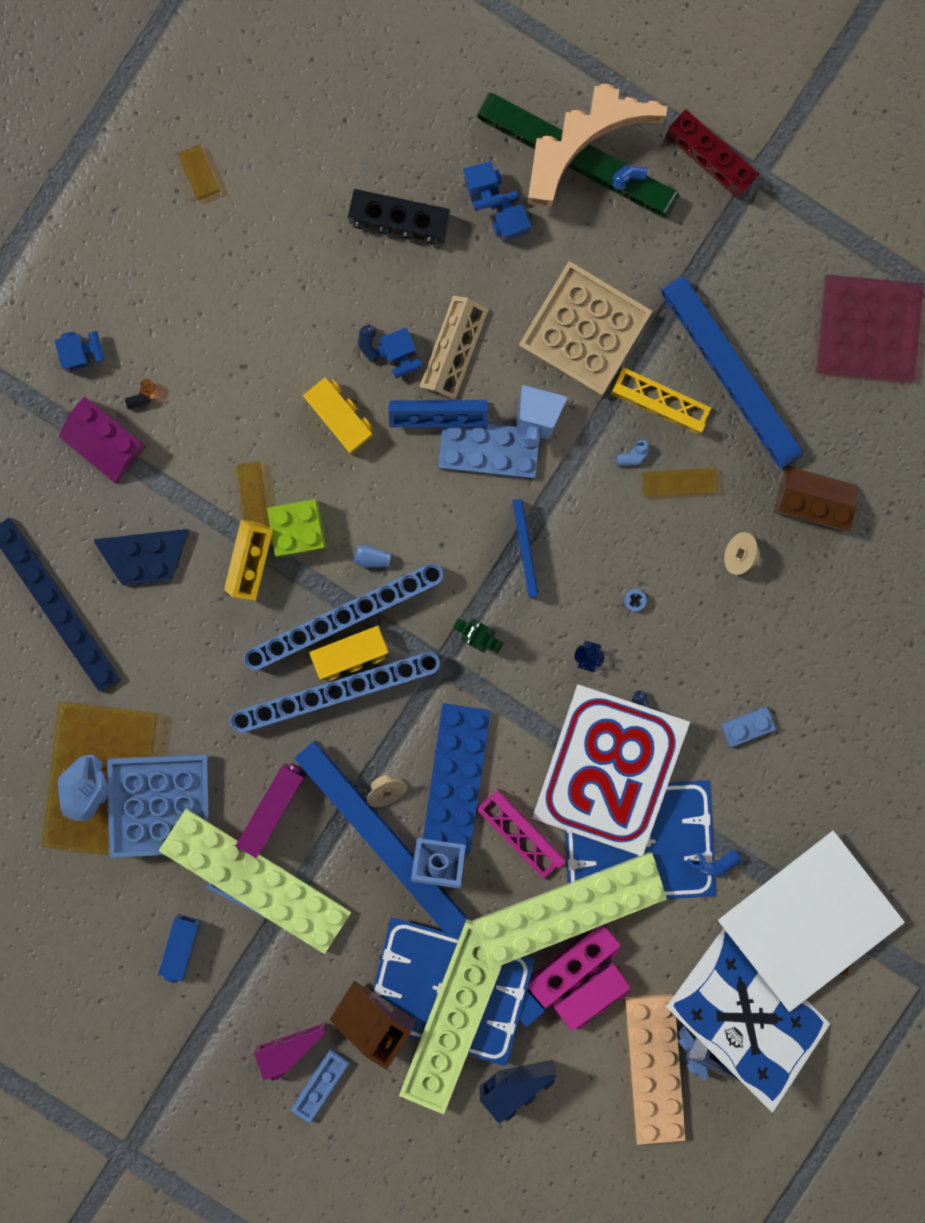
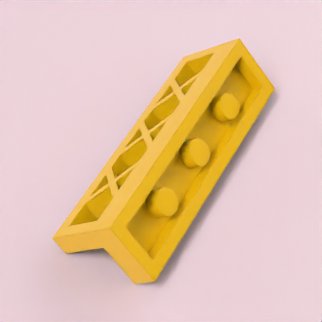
(660, 409)

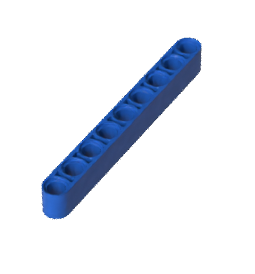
(731, 372)

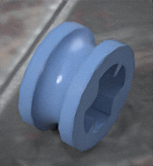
(642, 600)

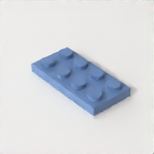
(488, 451)

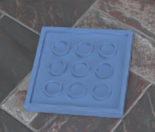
(150, 797)

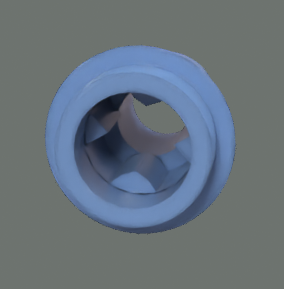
(371, 557)

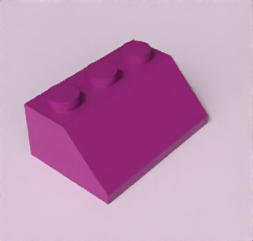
(101, 439)

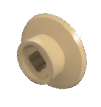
(741, 553)
(386, 791)

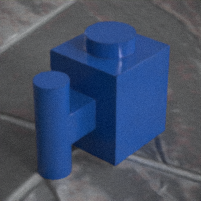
(483, 185)
(512, 220)
(399, 347)
(74, 352)

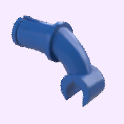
(718, 867)

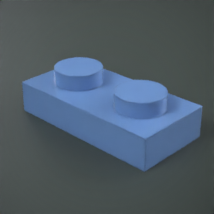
(748, 726)

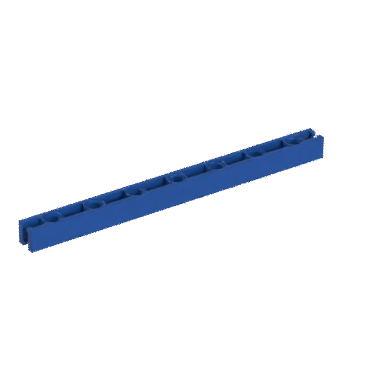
(391, 850)

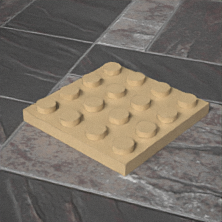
(585, 328)

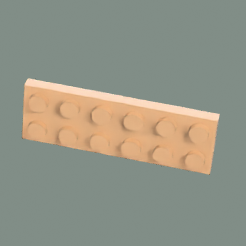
(655, 1069)

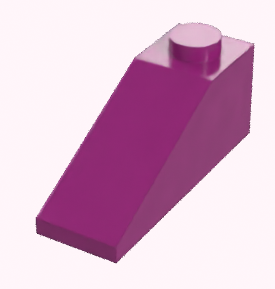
(282, 1054)

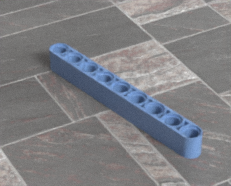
(334, 624)
(326, 699)

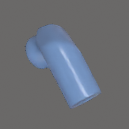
(636, 456)

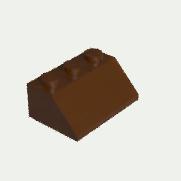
(816, 499)

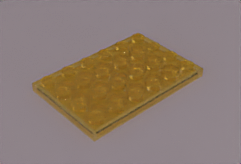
(97, 732)

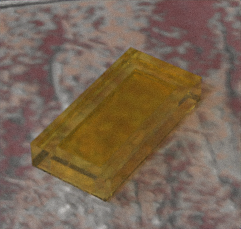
(198, 172)

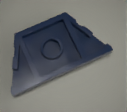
(143, 556)

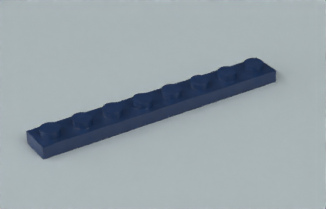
(56, 606)

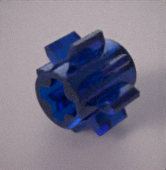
(589, 656)

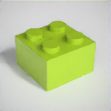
(296, 528)

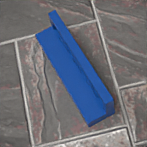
(438, 413)

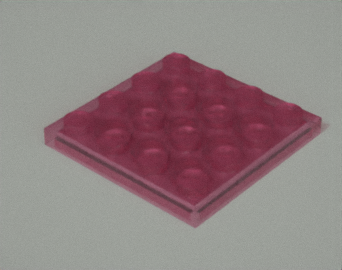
(869, 328)

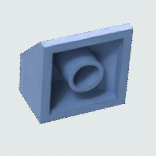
(438, 863)

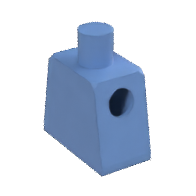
(538, 414)

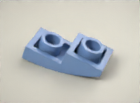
(687, 1042)

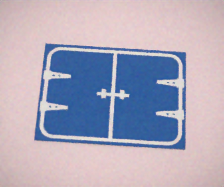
(678, 833)
(413, 972)

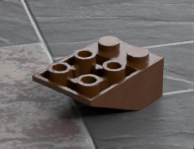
(372, 1024)

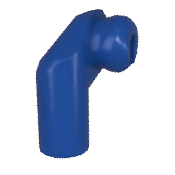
(626, 173)

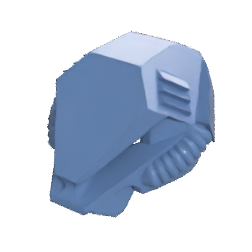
(77, 794)

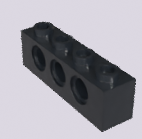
(365, 201)

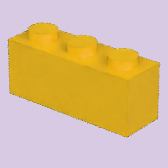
(339, 414)
(248, 560)
(349, 653)

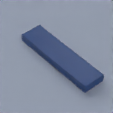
(524, 546)

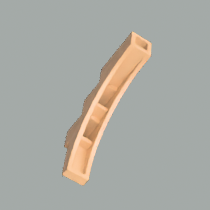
(579, 130)

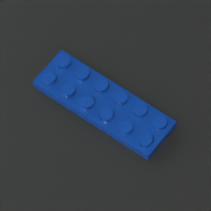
(456, 774)

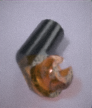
(144, 396)

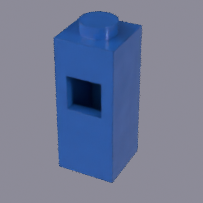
(179, 948)

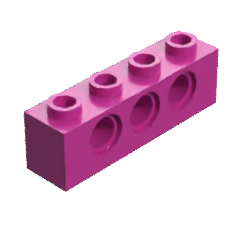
(558, 965)

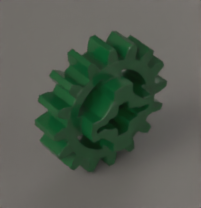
(478, 635)

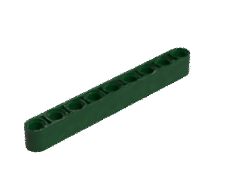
(588, 162)

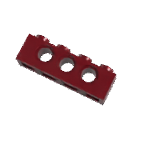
(711, 154)

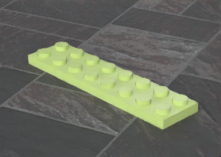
(255, 881)
(569, 910)
(451, 1025)

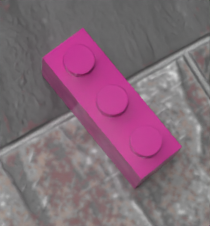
(592, 996)

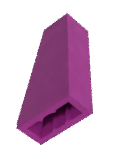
(270, 810)

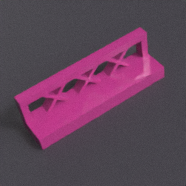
(529, 830)

